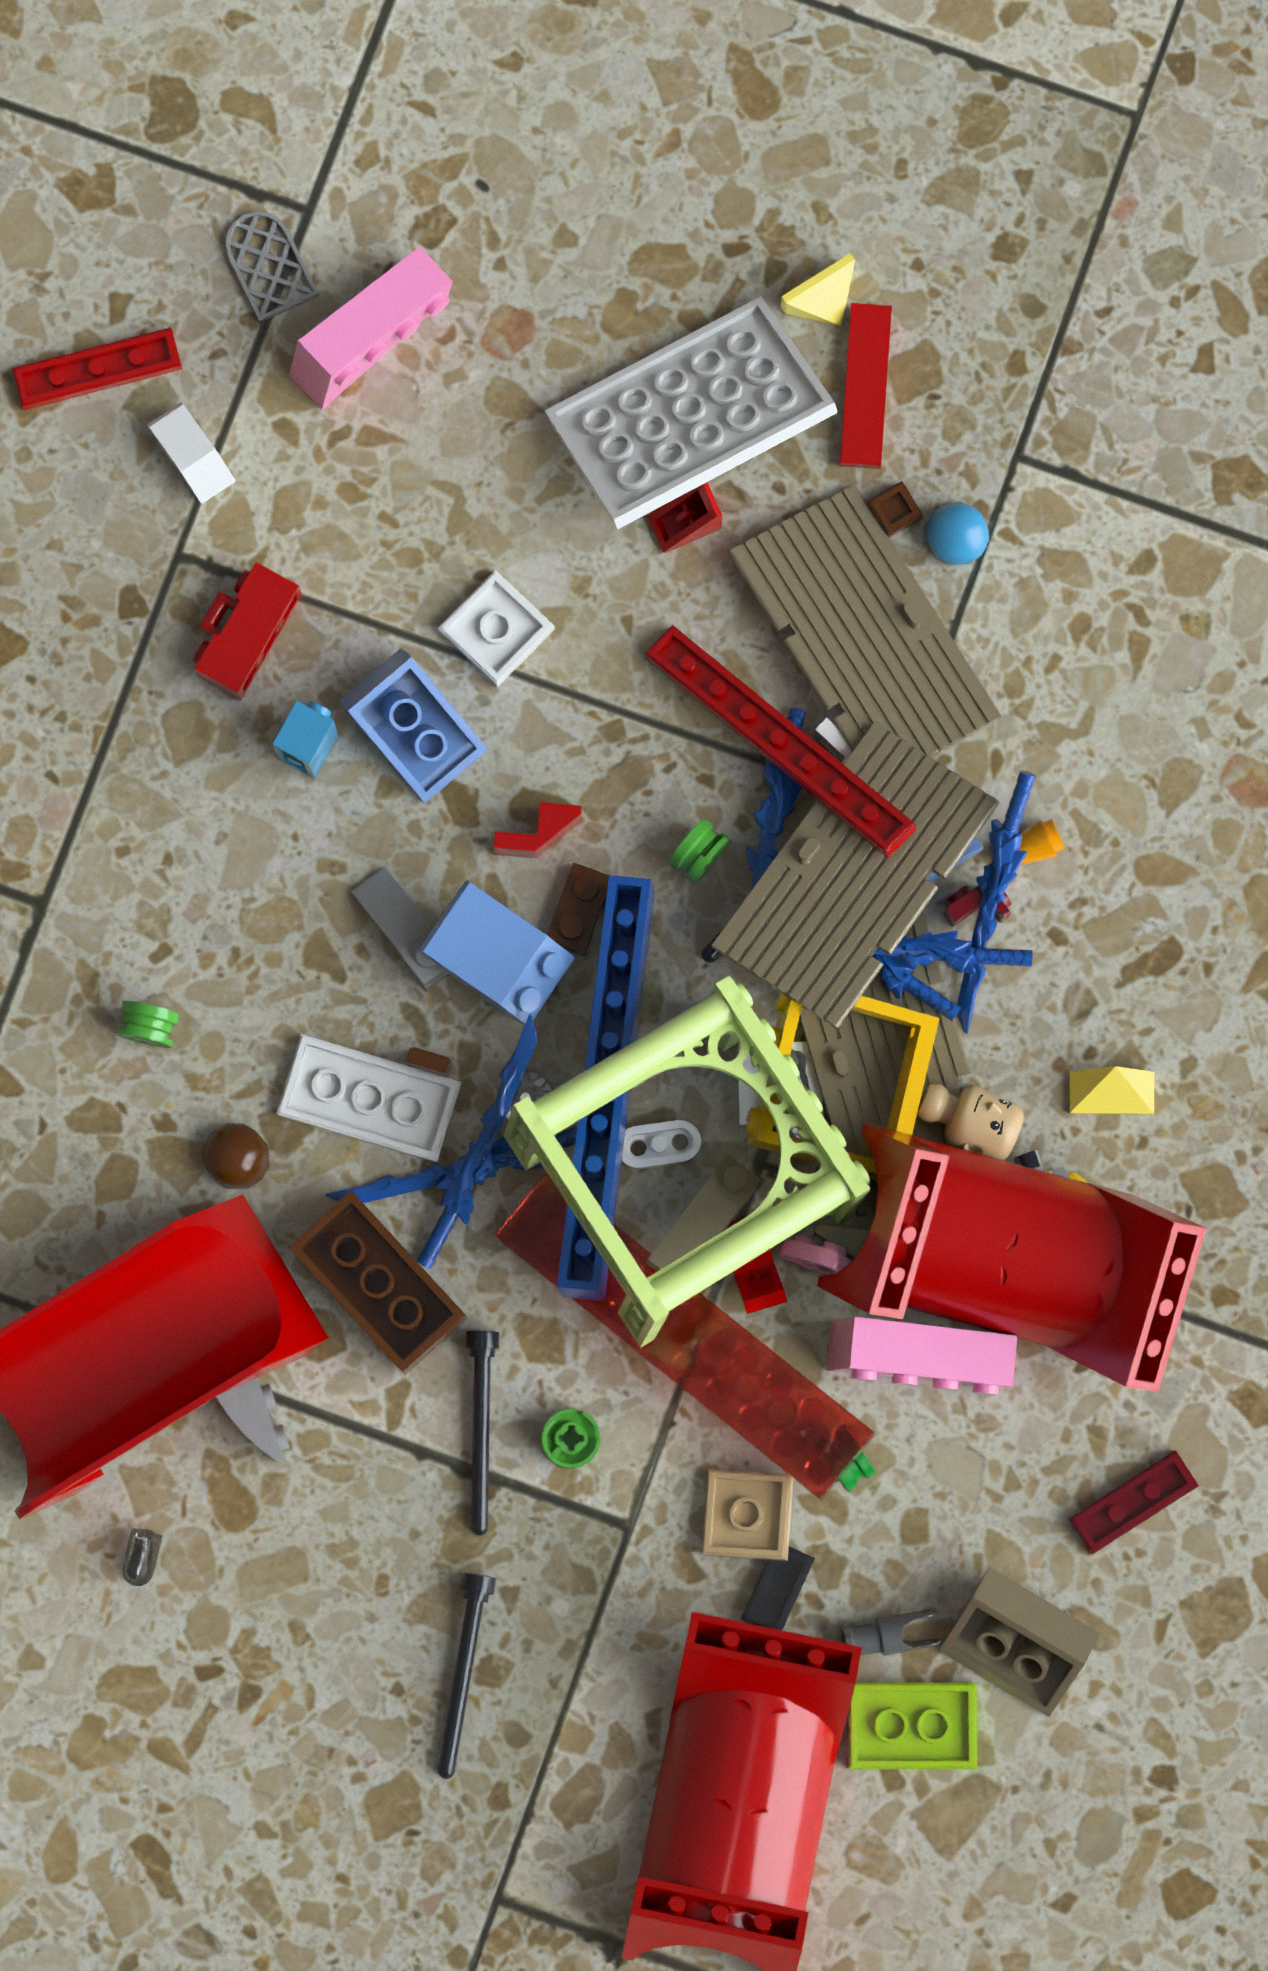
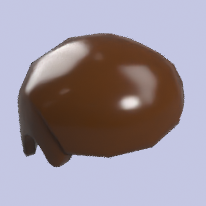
(236, 1156)

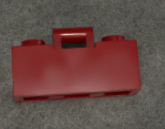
(256, 621)

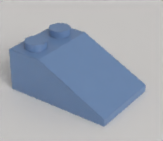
(413, 725)
(496, 953)

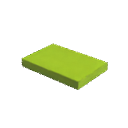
(913, 1726)

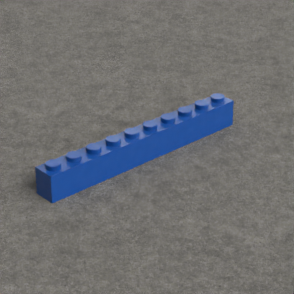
(612, 1027)

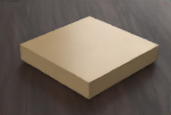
(747, 1515)

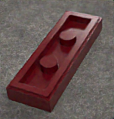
(1133, 1502)

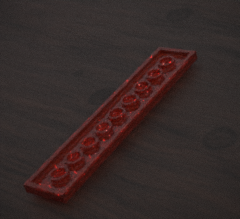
(709, 1358)

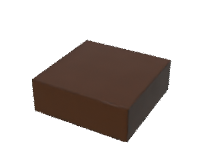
(895, 509)
(429, 1062)

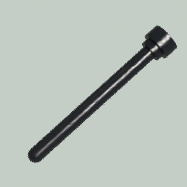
(482, 1348)
(476, 1591)

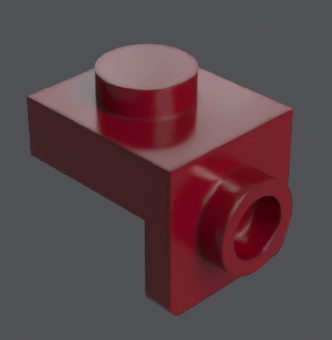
(967, 901)

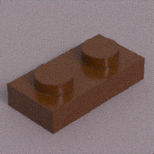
(579, 908)

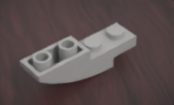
(250, 1411)

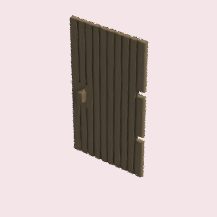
(863, 626)
(838, 898)
(864, 1058)

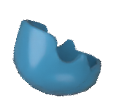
(957, 533)

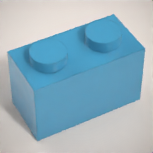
(306, 738)

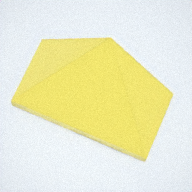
(823, 295)
(1111, 1091)

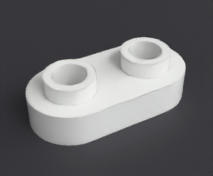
(659, 1146)

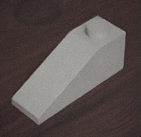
(400, 924)

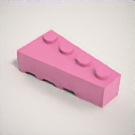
(368, 327)
(922, 1353)

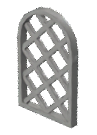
(285, 305)

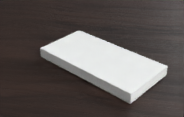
(369, 1098)

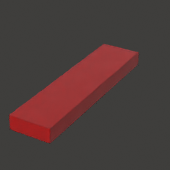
(97, 368)
(865, 386)

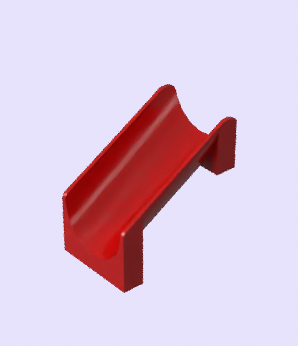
(1023, 1256)
(147, 1345)
(742, 1792)

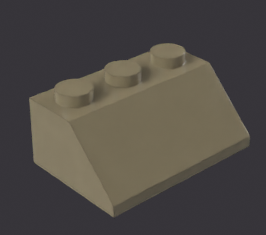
(1019, 1642)

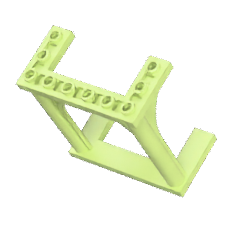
(724, 1019)

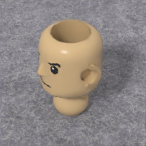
(974, 1120)

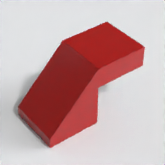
(553, 823)
(759, 1282)

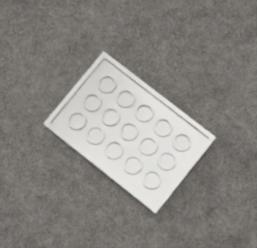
(690, 412)

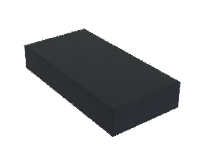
(777, 1590)

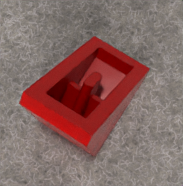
(686, 518)

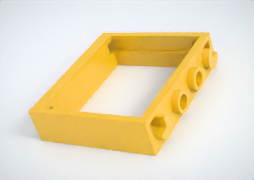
(908, 1087)

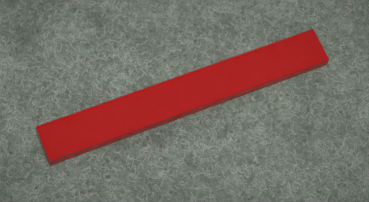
(780, 741)

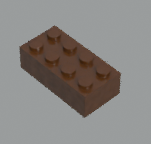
(378, 1282)

